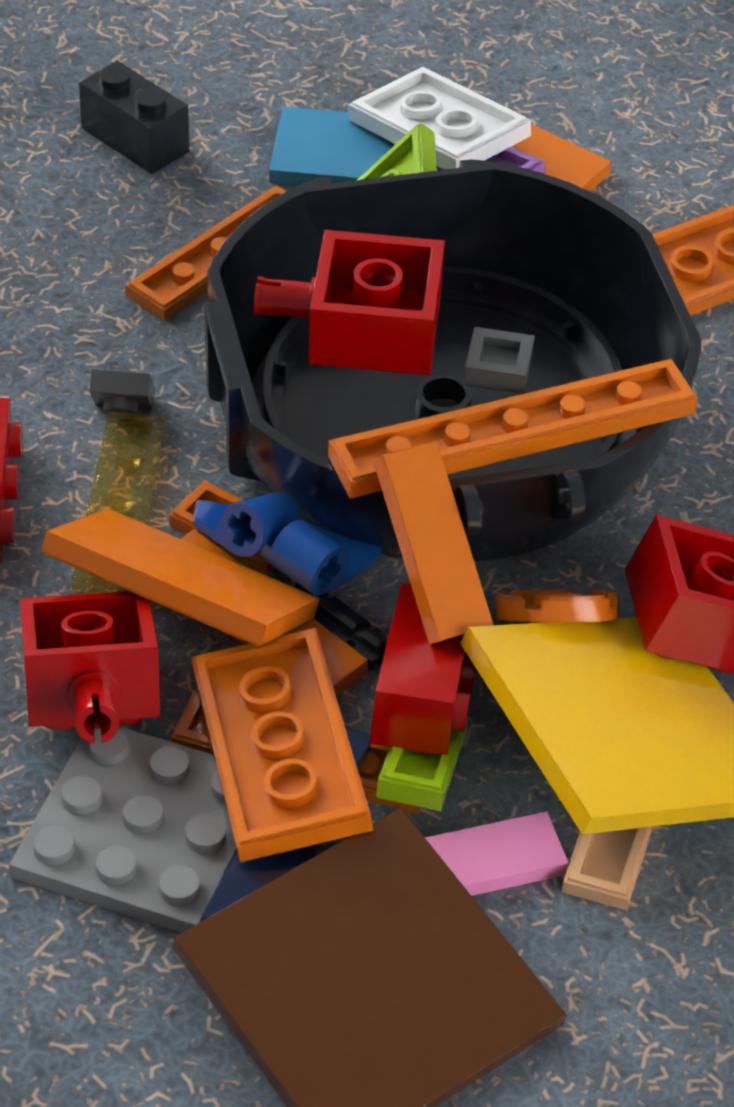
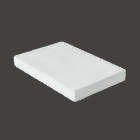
(461, 119)

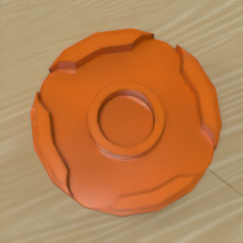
(556, 606)

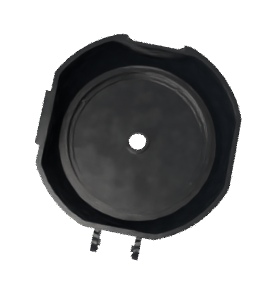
(516, 259)

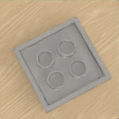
(132, 830)

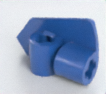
(274, 532)

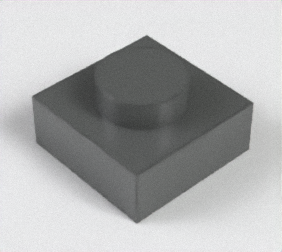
(499, 360)
(122, 391)

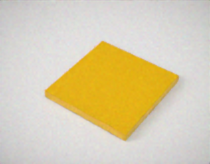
(612, 724)

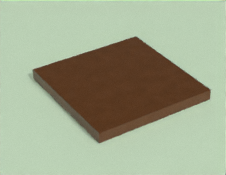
(368, 977)

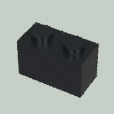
(134, 117)

